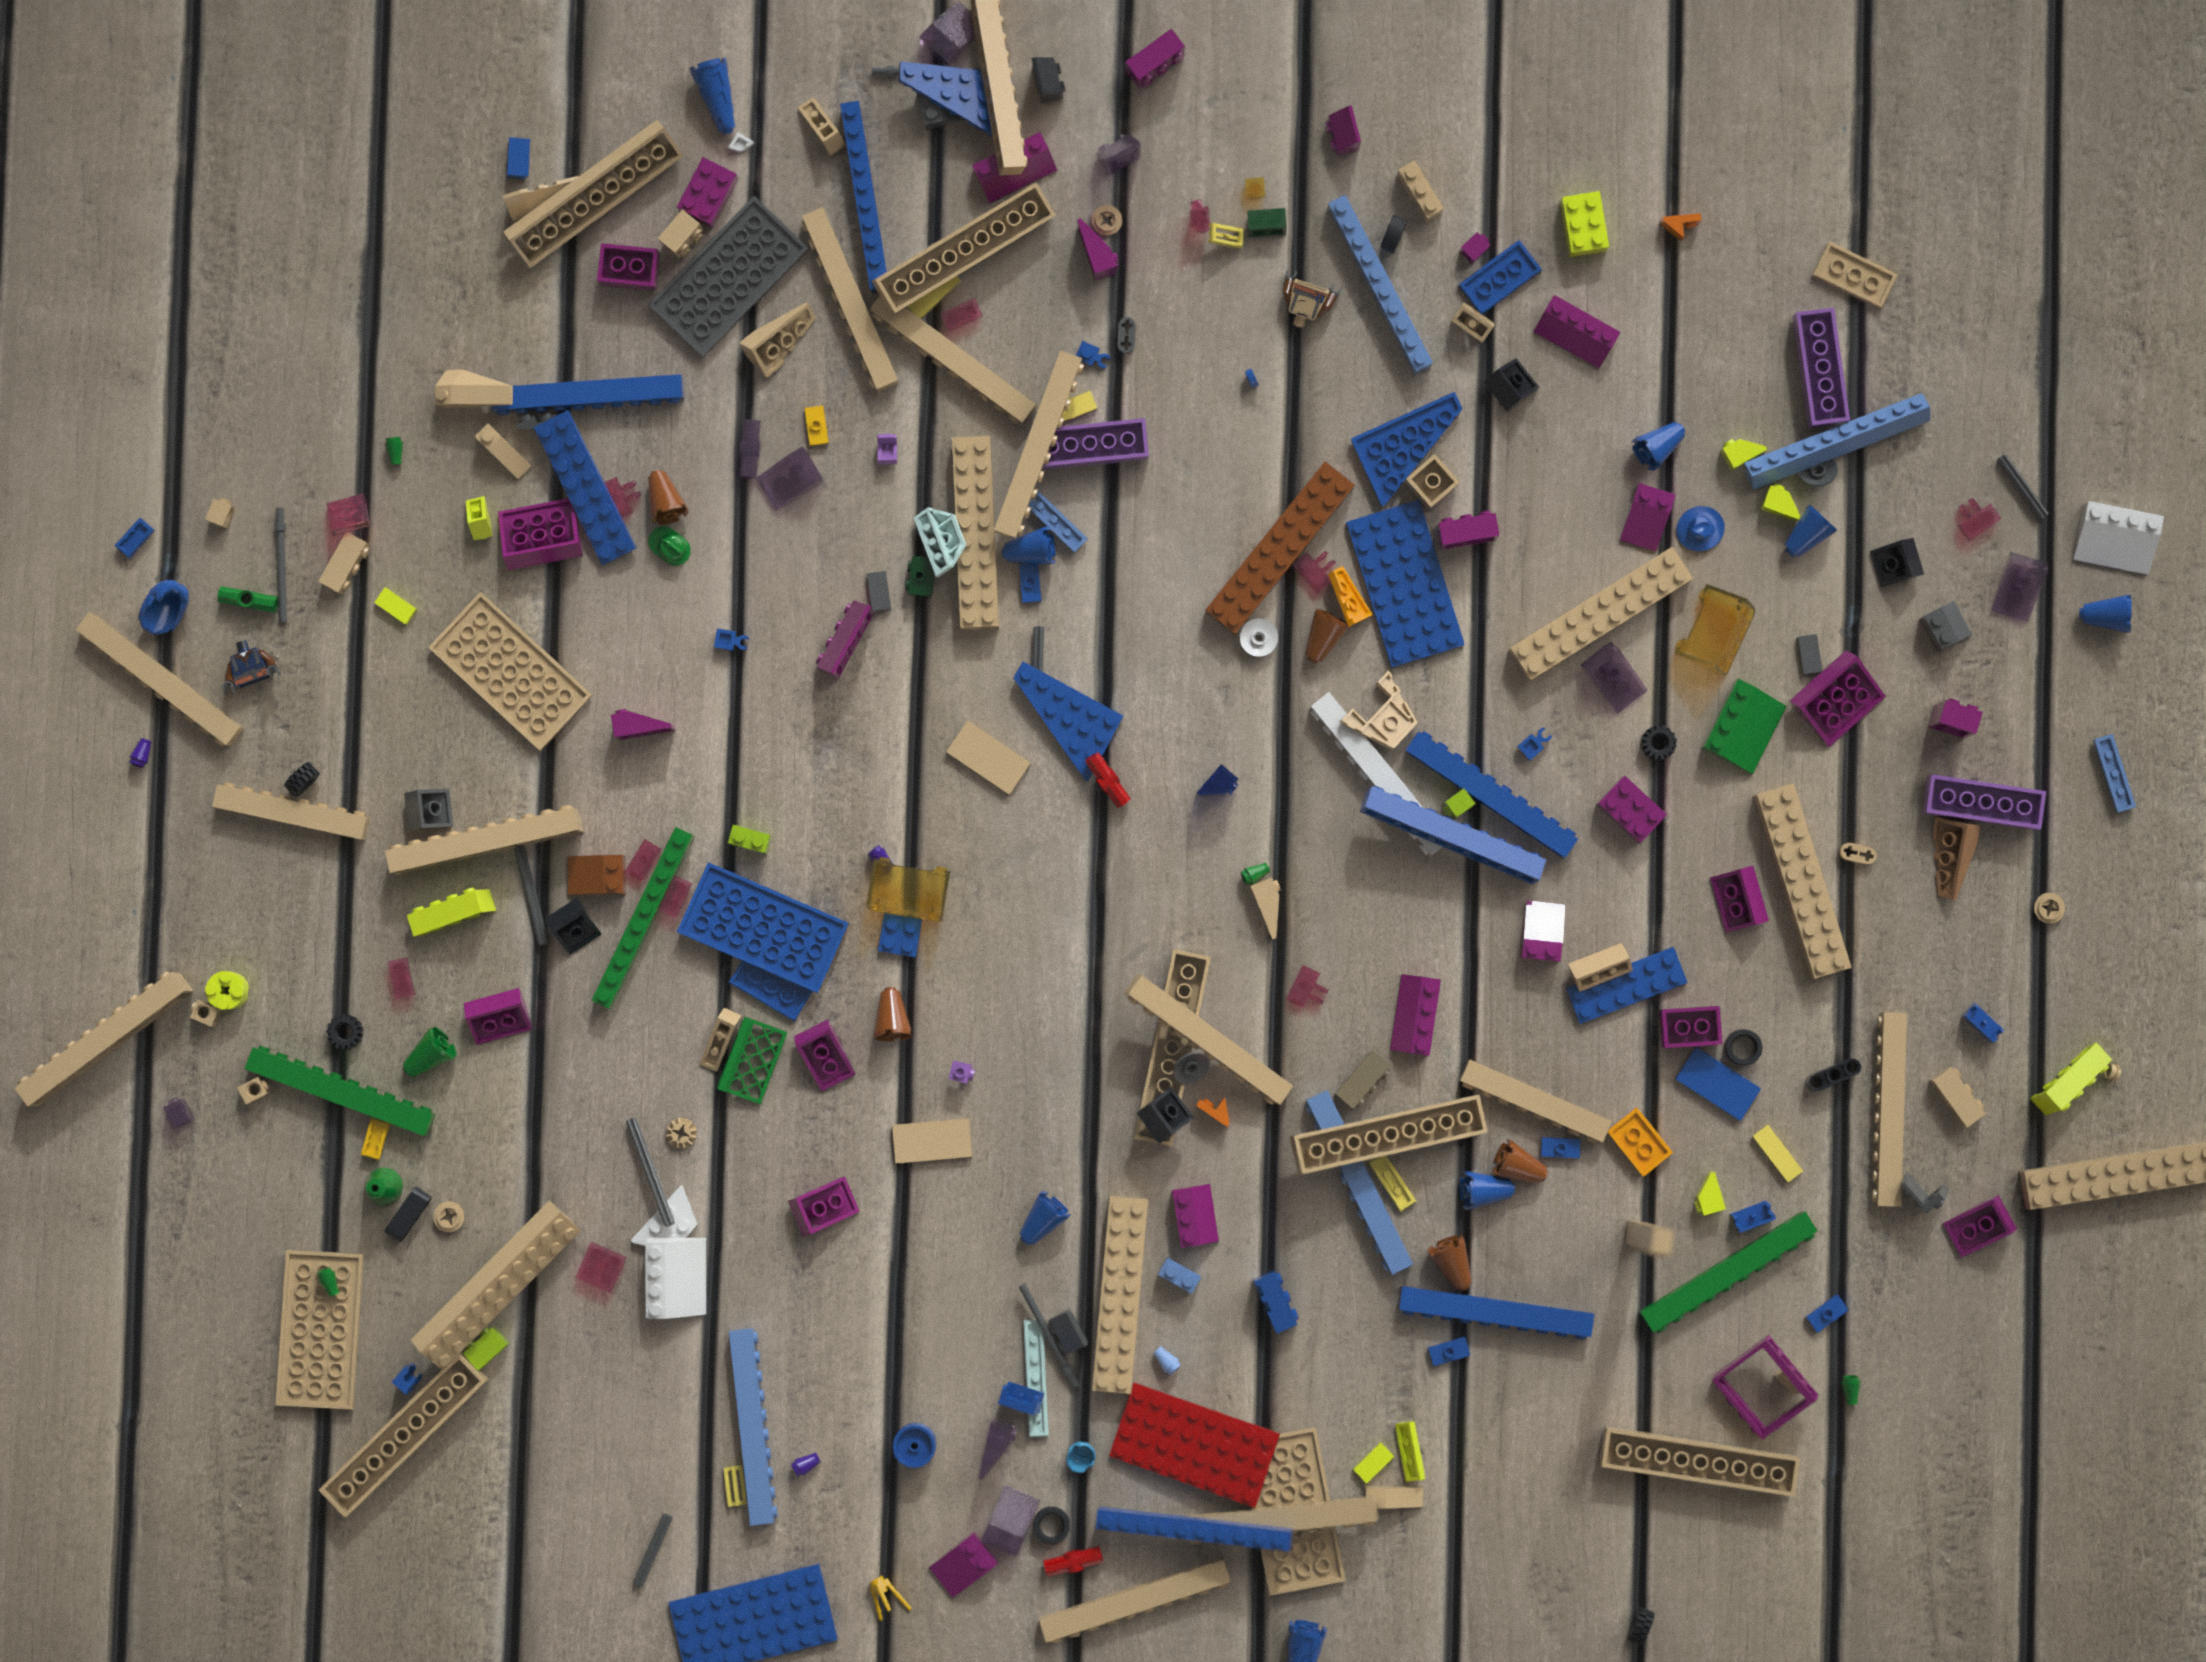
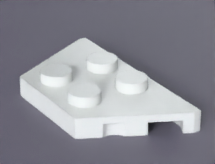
(683, 1217)

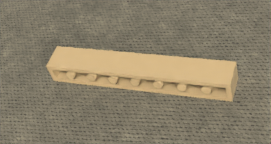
(291, 812)
(1536, 1101)

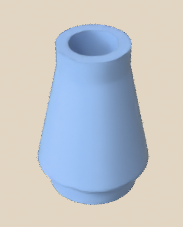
(1166, 1360)

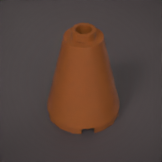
(665, 500)
(1324, 635)
(891, 1017)
(1518, 1164)
(1452, 1260)

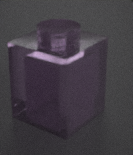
(178, 1112)

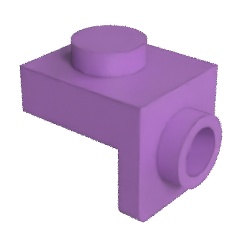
(887, 449)
(961, 1072)

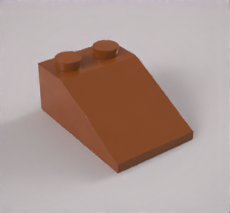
(596, 874)

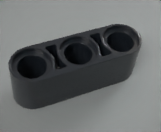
(1841, 1069)
(408, 1214)

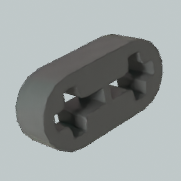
(1131, 336)

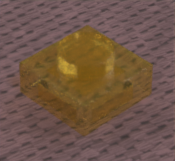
(1255, 187)

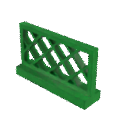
(736, 1053)

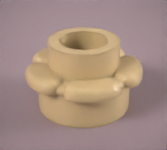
(2113, 1072)

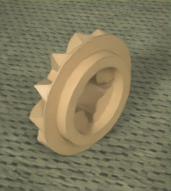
(1107, 211)
(2056, 903)
(689, 1128)
(441, 1211)

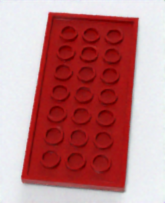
(1194, 1444)

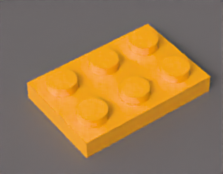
(1639, 1141)

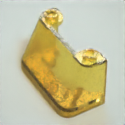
(1717, 630)
(908, 890)

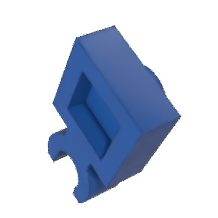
(1090, 354)
(727, 640)
(1532, 745)

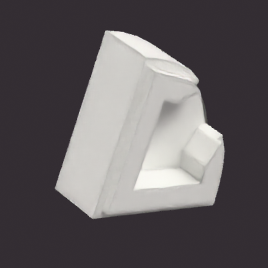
(740, 143)

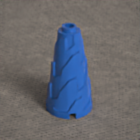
(715, 91)
(1304, 1641)

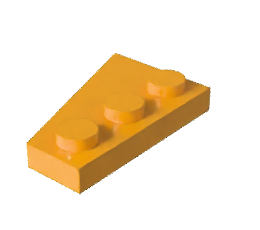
(1349, 598)

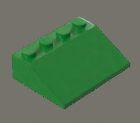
(1744, 726)

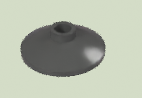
(1820, 474)
(1191, 1067)

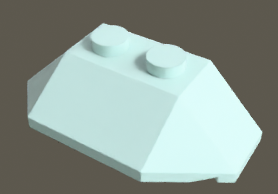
(940, 538)

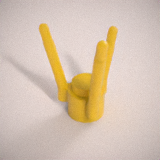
(878, 1587)

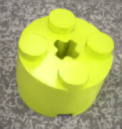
(216, 990)

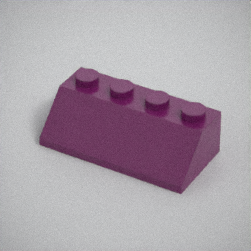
(1038, 166)
(1576, 331)
(1415, 1014)

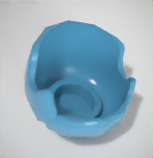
(1080, 1457)

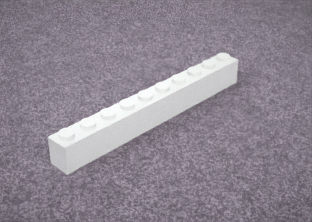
(1365, 756)

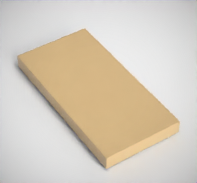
(1854, 275)
(988, 757)
(932, 1140)

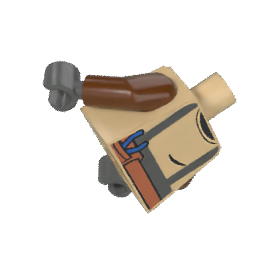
(1307, 299)

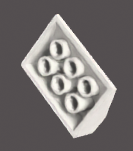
(2117, 537)
(675, 1277)

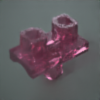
(1199, 216)

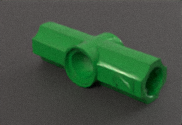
(236, 597)

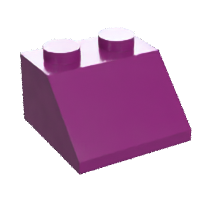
(1343, 131)

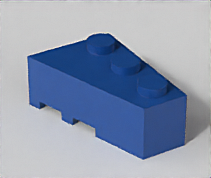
(1276, 1301)

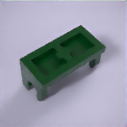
(1266, 222)

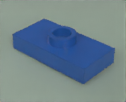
(134, 538)
(1030, 583)
(1560, 1147)
(1826, 1313)
(1449, 1351)

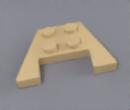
(1390, 722)

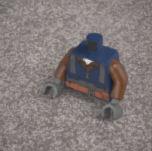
(248, 667)

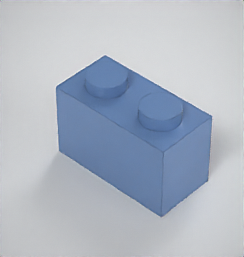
(1179, 1275)

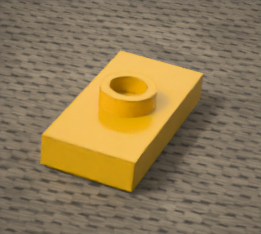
(816, 425)
(375, 1138)

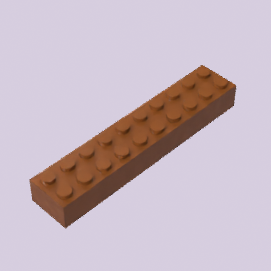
(1279, 548)

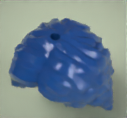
(163, 607)

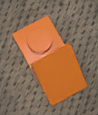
(1675, 224)
(1219, 1114)

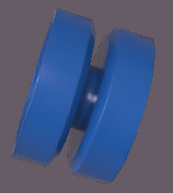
(923, 1437)

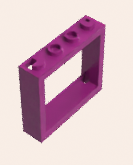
(1788, 1368)

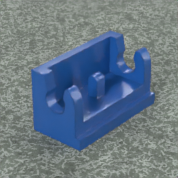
(518, 158)
(1982, 1023)
(1752, 1216)
(405, 1380)
(1021, 1398)

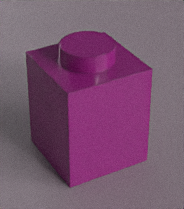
(1475, 247)

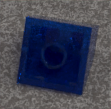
(1219, 784)

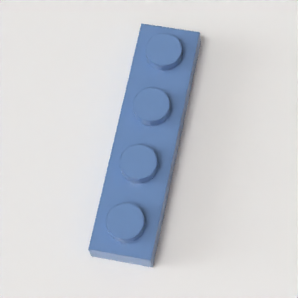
(1057, 522)
(2114, 773)

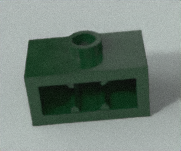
(921, 577)

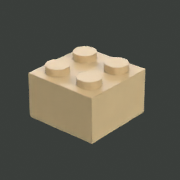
(681, 235)
(1432, 482)

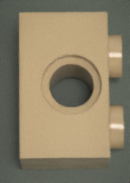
(1472, 322)

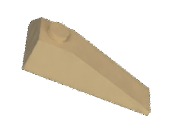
(524, 201)
(773, 341)
(469, 389)

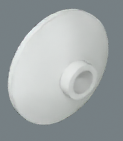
(1259, 627)

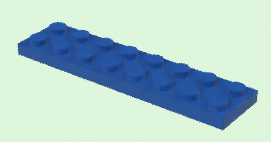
(585, 487)

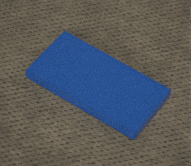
(1500, 277)
(771, 990)
(1718, 1083)

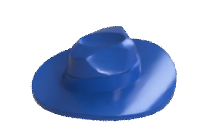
(1700, 528)

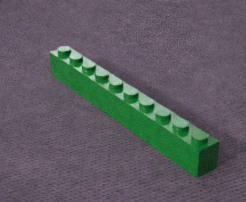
(642, 918)
(340, 1091)
(1728, 1271)

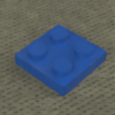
(900, 935)

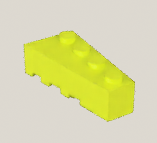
(450, 911)
(2072, 1080)

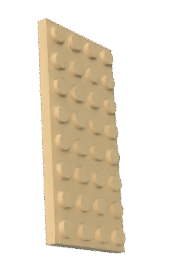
(510, 671)
(319, 1331)
(1298, 1478)

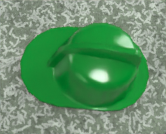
(669, 545)

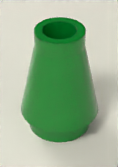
(394, 449)
(1254, 873)
(328, 1281)
(1851, 1388)

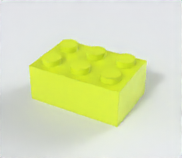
(1584, 224)

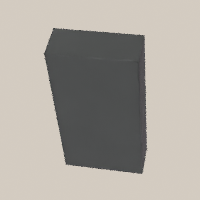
(879, 591)
(1809, 654)

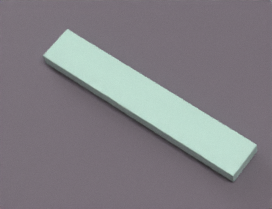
(1036, 1375)

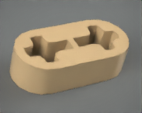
(1858, 849)

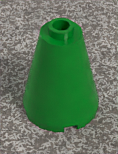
(429, 1053)
(383, 1186)

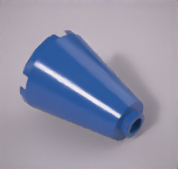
(1658, 444)
(1808, 532)
(1033, 547)
(2109, 613)
(1484, 1189)
(1043, 1218)

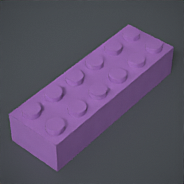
(1821, 368)
(1099, 444)
(1983, 802)

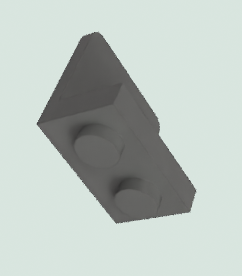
(1922, 1199)

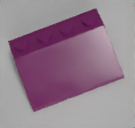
(539, 534)
(846, 639)
(1838, 698)

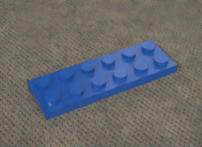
(1649, 977)

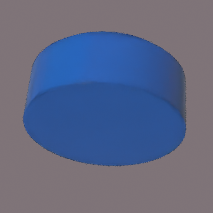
(1251, 378)

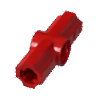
(1107, 780)
(1073, 1561)

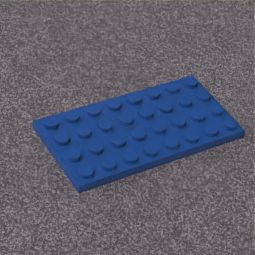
(1405, 583)
(762, 927)
(755, 1618)

